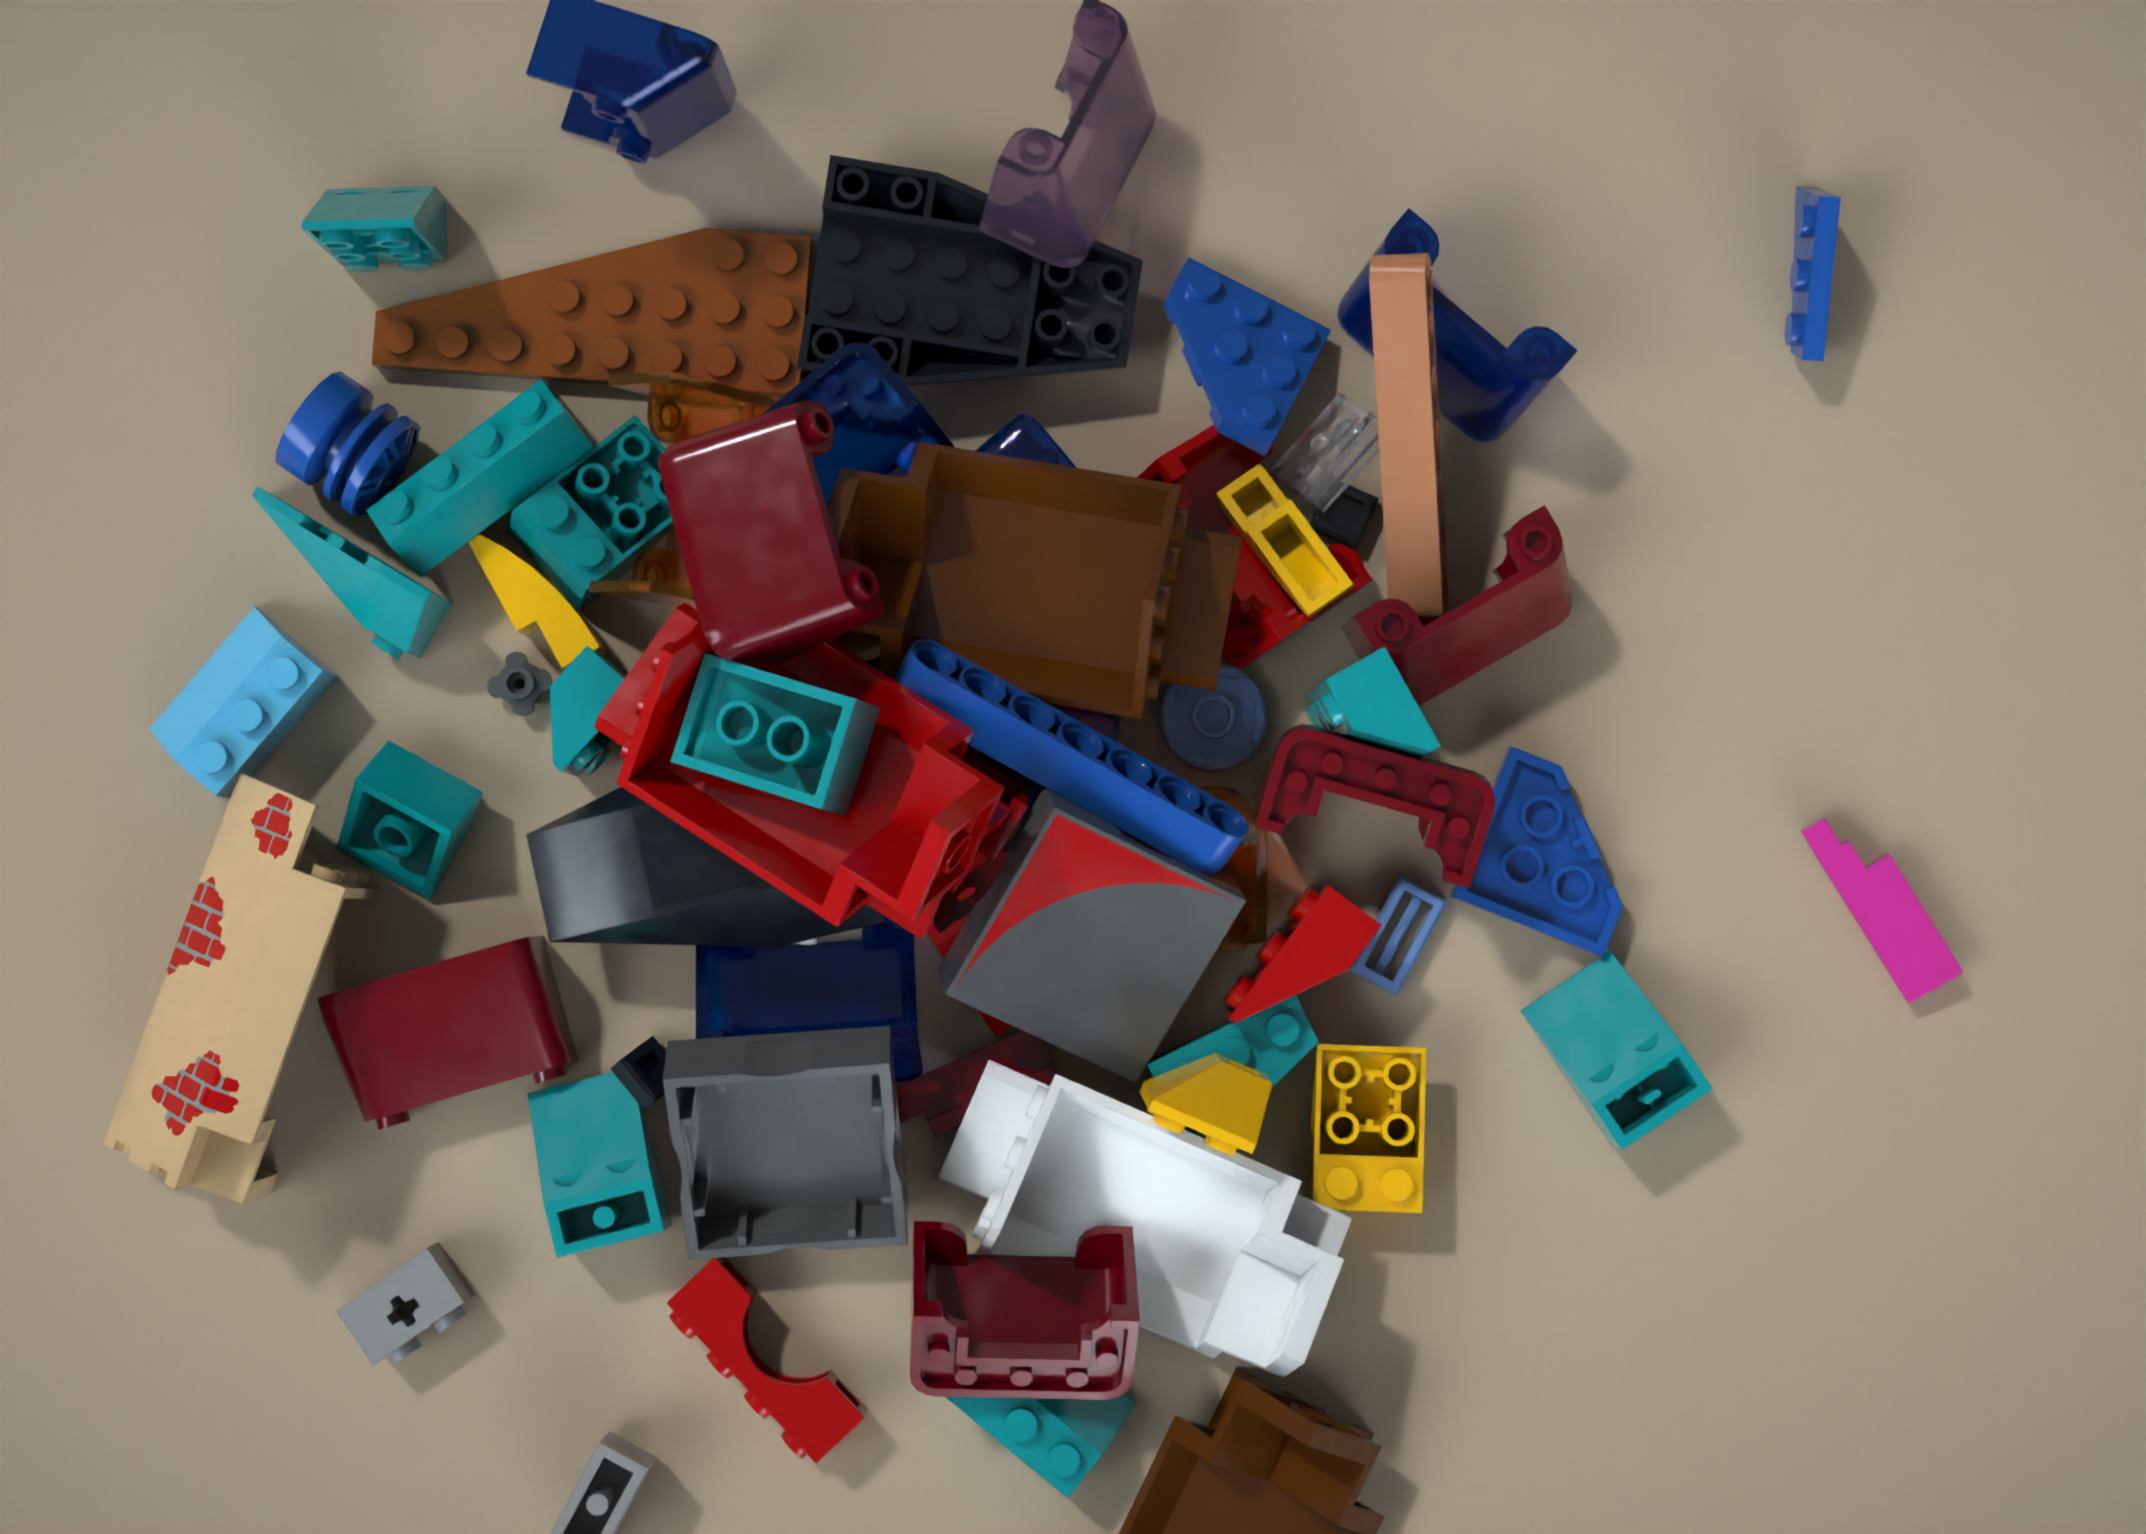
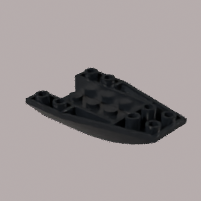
(950, 302)
(640, 878)

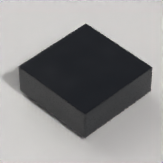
(1346, 517)
(643, 1072)

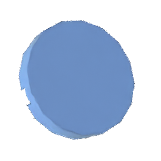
(1214, 726)

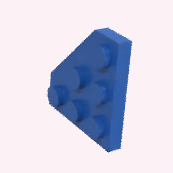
(1242, 352)
(1542, 859)

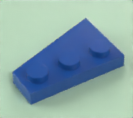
(1812, 271)

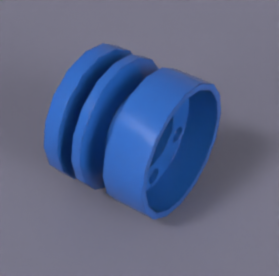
(347, 444)

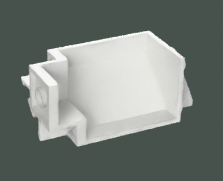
(1218, 1238)

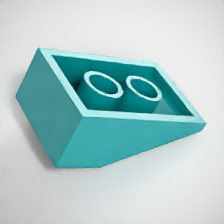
(775, 734)

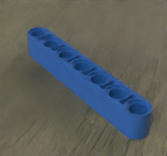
(1076, 760)

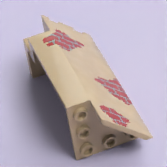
(233, 999)

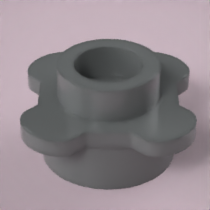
(535, 684)

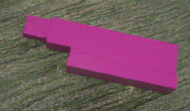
(1886, 914)

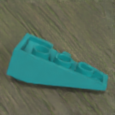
(374, 592)

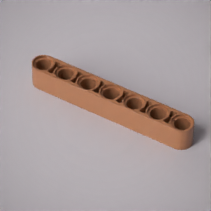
(1409, 431)

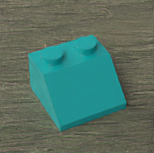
(407, 819)

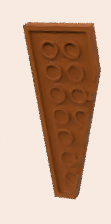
(683, 304)

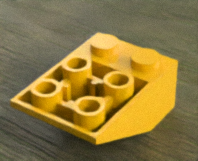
(1368, 1128)

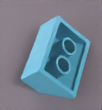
(241, 703)

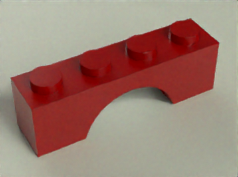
(810, 1409)

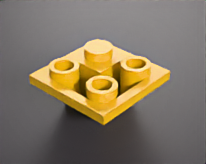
(1213, 1097)

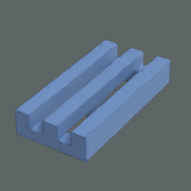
(1418, 895)

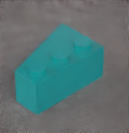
(1265, 1041)

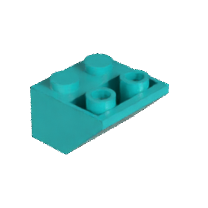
(575, 705)

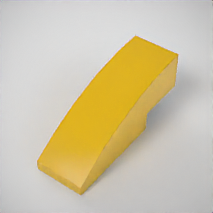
(1283, 540)
(535, 602)

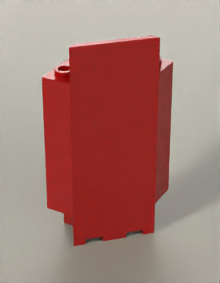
(910, 816)

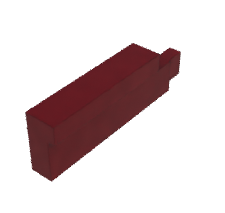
(949, 1088)

